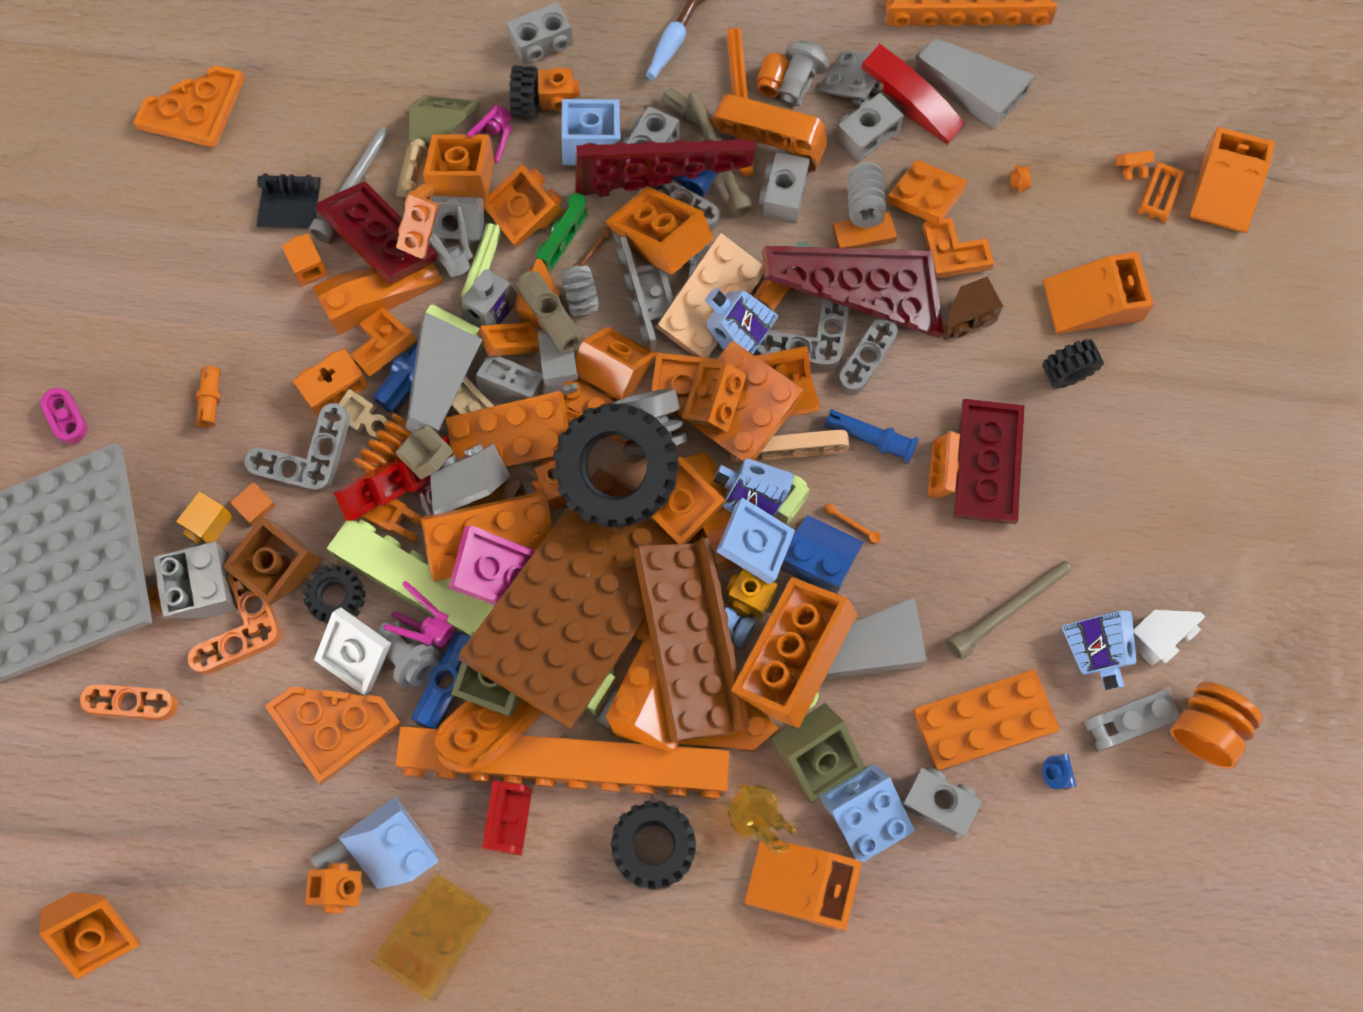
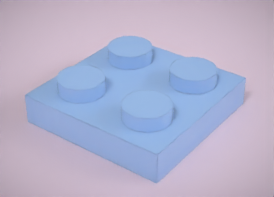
(755, 541)

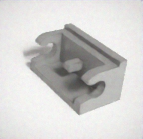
(557, 367)
(507, 381)

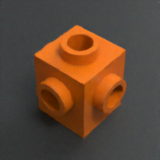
(556, 85)
(546, 483)
(334, 888)

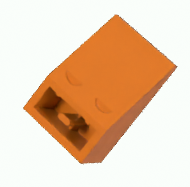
(1231, 179)
(1099, 294)
(804, 884)

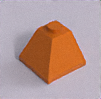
(85, 932)

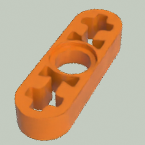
(116, 710)

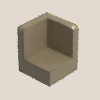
(424, 451)

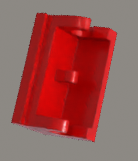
(507, 818)

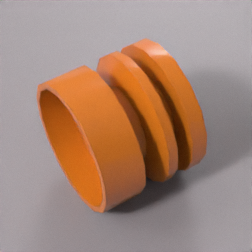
(1217, 724)

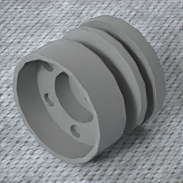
(660, 405)

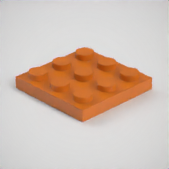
(761, 408)

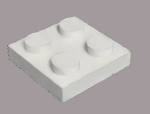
(352, 651)

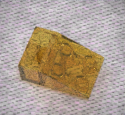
(432, 937)

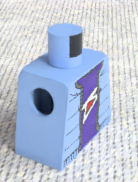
(738, 318)
(756, 483)
(1103, 646)

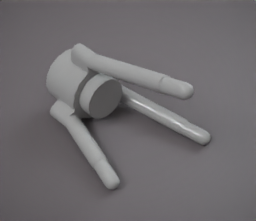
(452, 258)

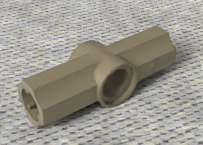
(557, 323)

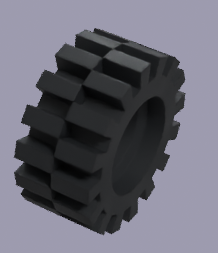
(524, 92)
(1073, 363)
(322, 581)

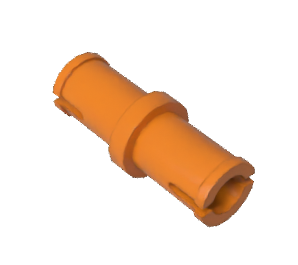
(207, 397)

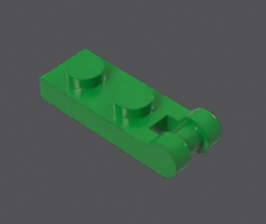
(563, 232)

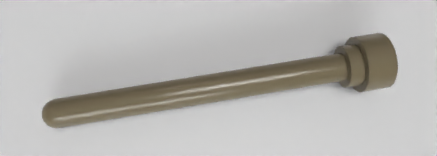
(739, 203)
(962, 643)

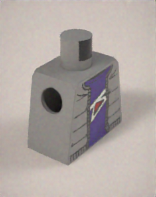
(489, 299)

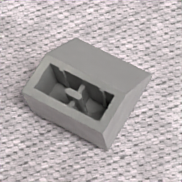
(194, 582)

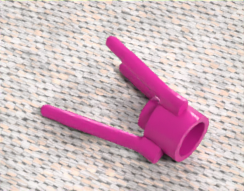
(494, 123)
(432, 631)

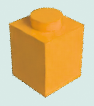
(204, 519)

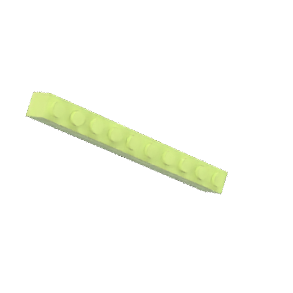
(391, 566)

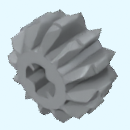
(580, 290)

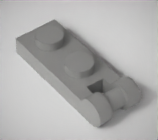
(1133, 720)

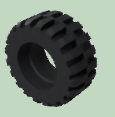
(572, 465)

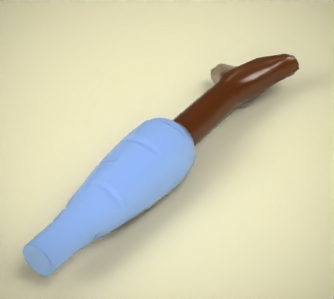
(671, 39)

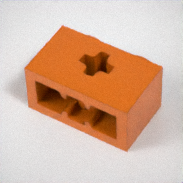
(344, 374)

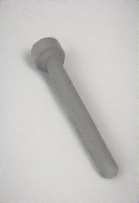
(320, 227)

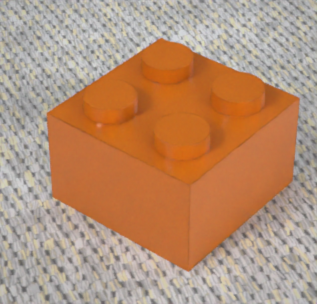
(459, 165)

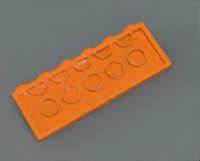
(969, 12)

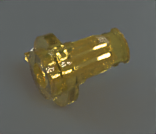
(754, 813)

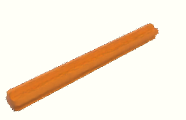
(738, 76)

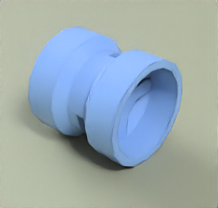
(744, 629)

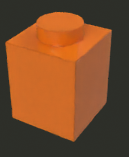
(304, 259)

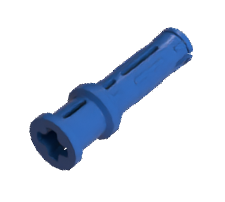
(885, 440)

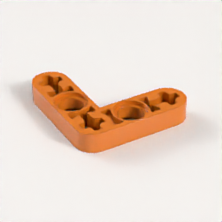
(252, 625)

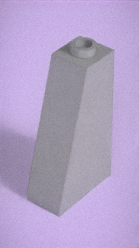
(972, 80)
(439, 370)
(881, 644)

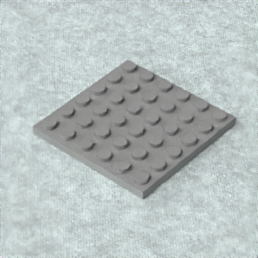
(68, 562)

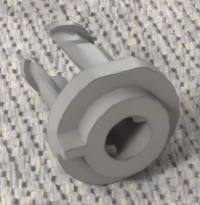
(805, 61)
(411, 659)

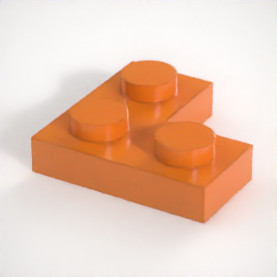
(954, 257)
(387, 341)

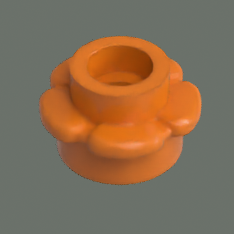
(1020, 178)

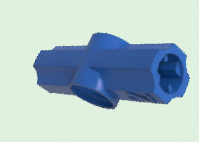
(398, 384)
(436, 700)

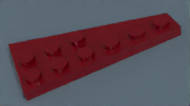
(653, 164)

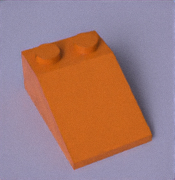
(661, 229)

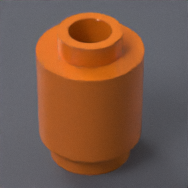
(771, 74)

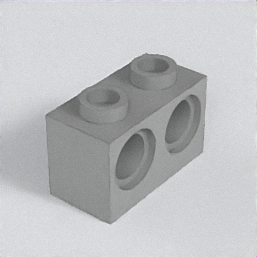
(540, 33)
(654, 120)

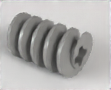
(866, 195)

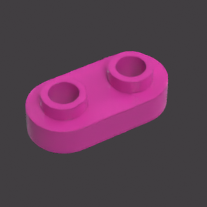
(65, 418)

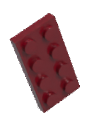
(372, 231)
(989, 461)

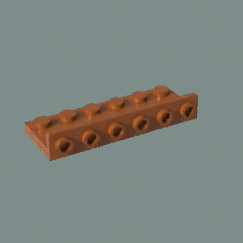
(690, 640)

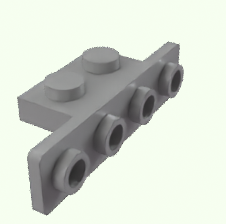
(650, 292)

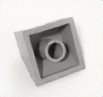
(467, 478)

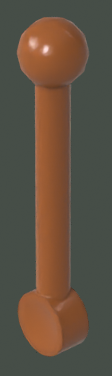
(605, 232)

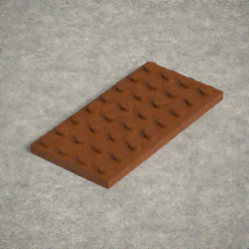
(567, 612)

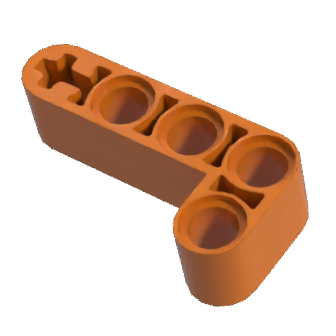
(772, 126)

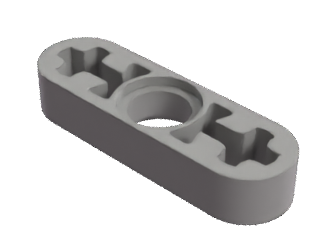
(867, 369)

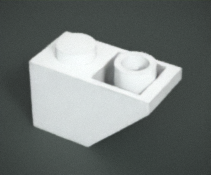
(1161, 632)

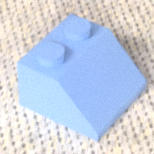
(588, 122)
(390, 846)

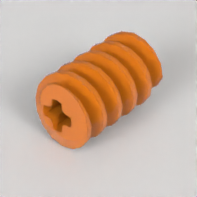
(384, 449)

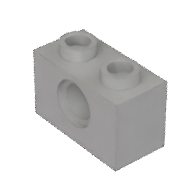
(862, 140)
(789, 172)
(472, 213)
(921, 802)

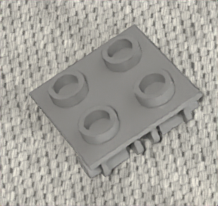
(849, 79)

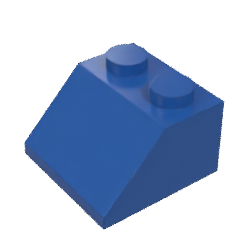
(821, 555)

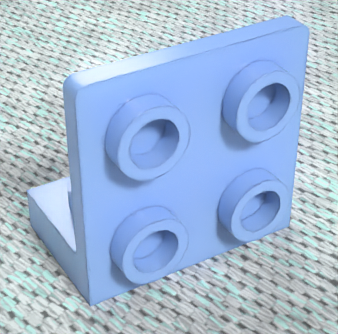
(868, 812)

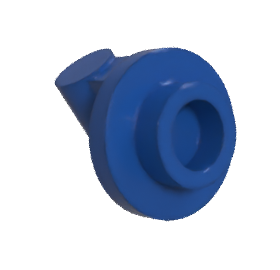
(1058, 772)

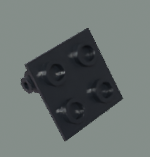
(288, 201)

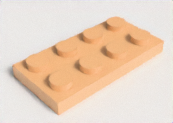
(721, 267)

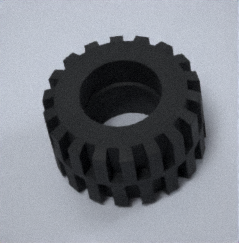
(653, 815)

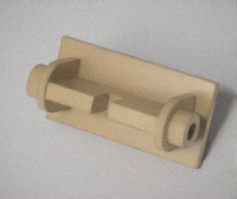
(413, 168)

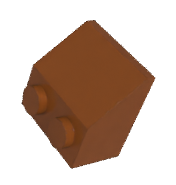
(271, 561)

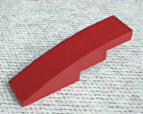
(913, 92)
(378, 487)

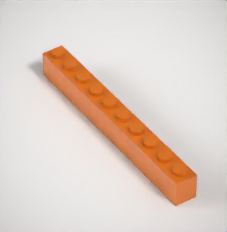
(580, 765)

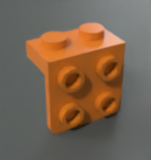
(796, 367)

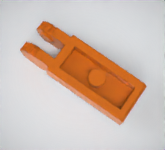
(390, 516)

